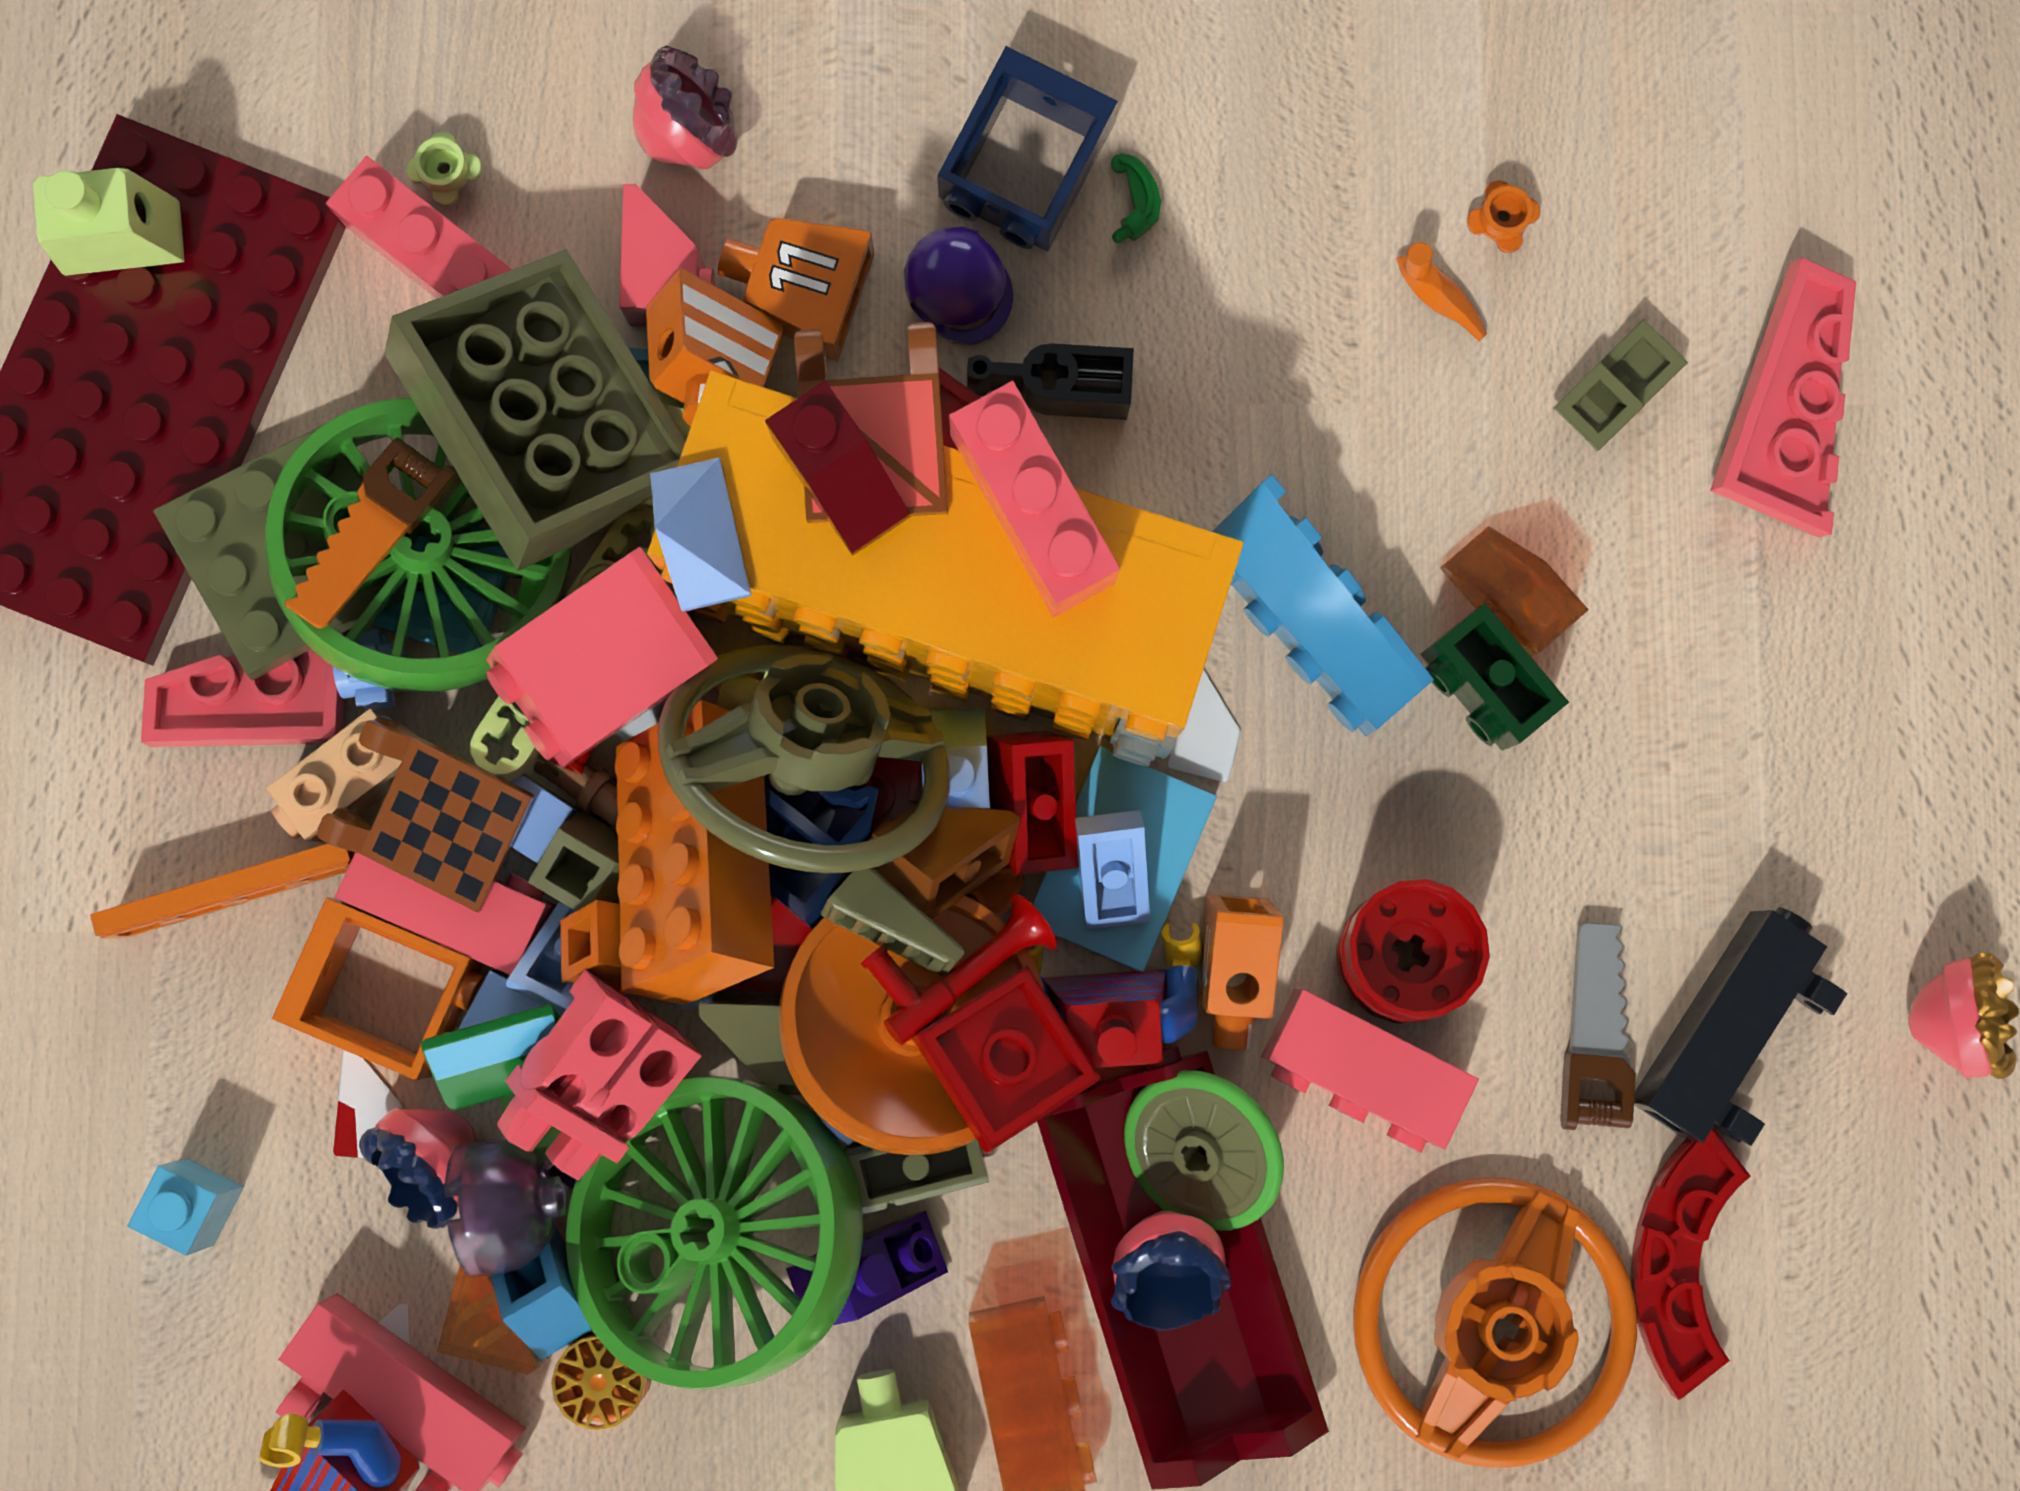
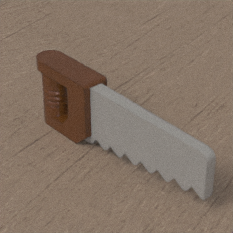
(1597, 1033)

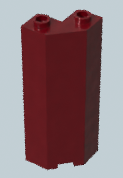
(1198, 1391)

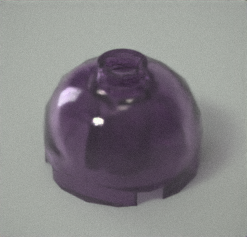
(503, 1205)

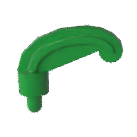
(1144, 198)

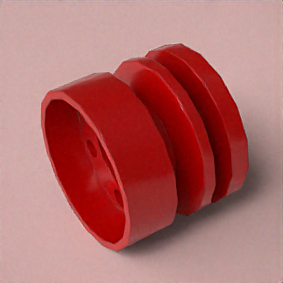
(1447, 942)

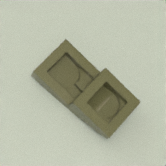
(1620, 385)

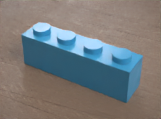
(1319, 614)

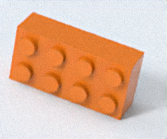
(688, 901)

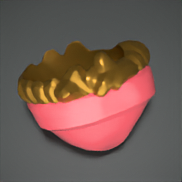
(1966, 1017)

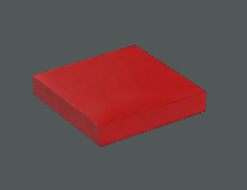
(1006, 1059)

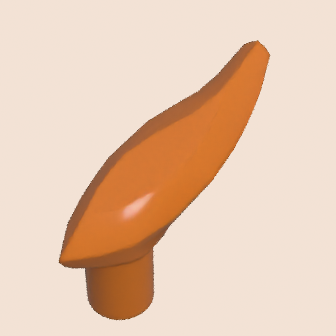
(1438, 289)

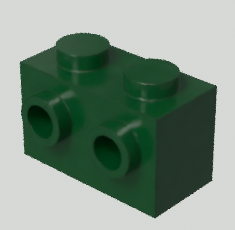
(1492, 679)

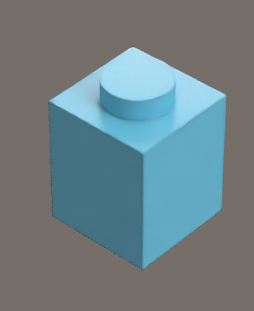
(185, 1206)

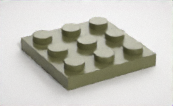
(222, 547)

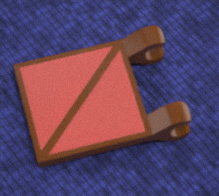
(894, 414)

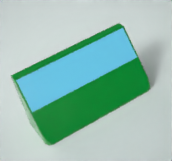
(478, 1059)

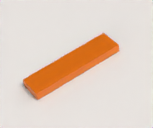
(221, 892)

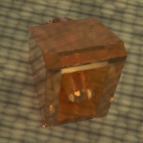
(1516, 588)

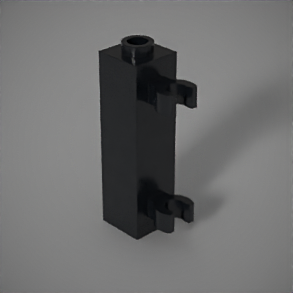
(1731, 1023)

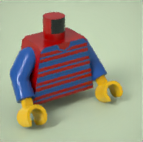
(1130, 1014)
(337, 1451)

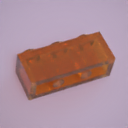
(1028, 1399)

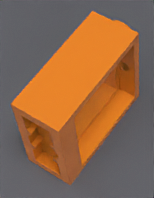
(321, 964)

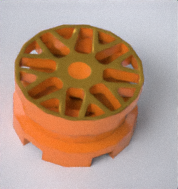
(595, 1385)

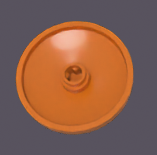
(847, 1058)

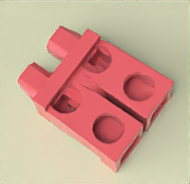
(595, 1078)

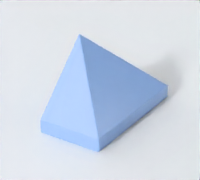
(699, 534)

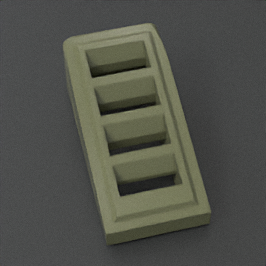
(886, 917)

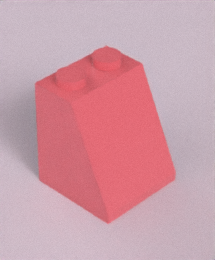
(598, 659)

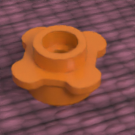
(1509, 199)

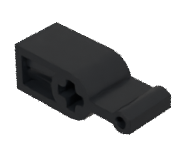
(1088, 378)

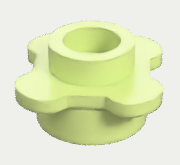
(438, 151)

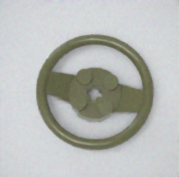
(810, 728)

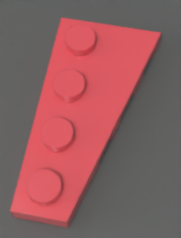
(1786, 422)

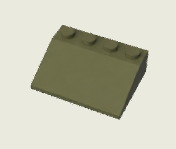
(535, 404)

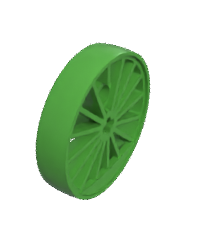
(442, 559)
(714, 1238)

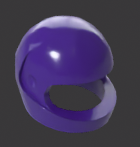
(957, 282)

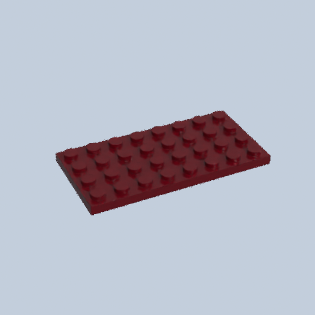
(148, 389)

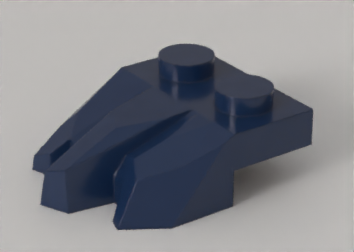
(815, 819)

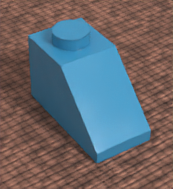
(541, 1302)

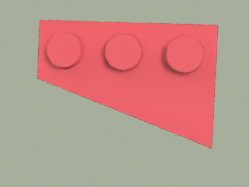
(222, 706)

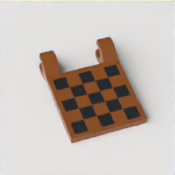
(439, 821)

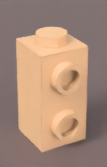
(332, 778)

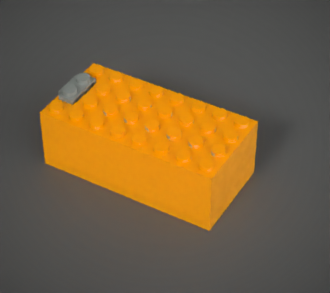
(956, 600)

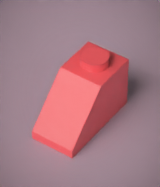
(651, 254)

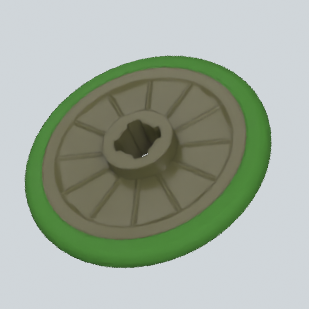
(1242, 1158)

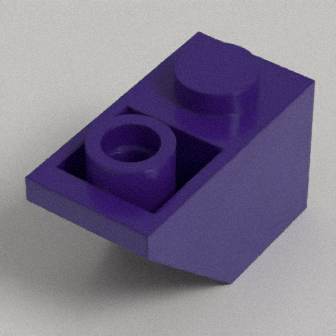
(891, 1265)

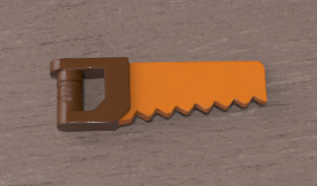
(369, 531)

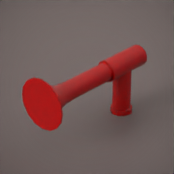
(919, 1009)

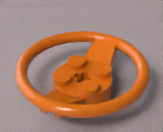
(1523, 1280)

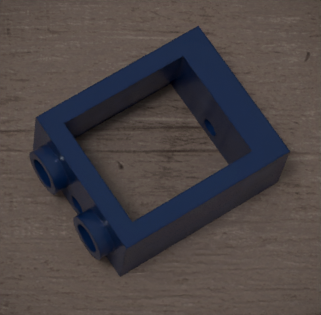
(1050, 95)

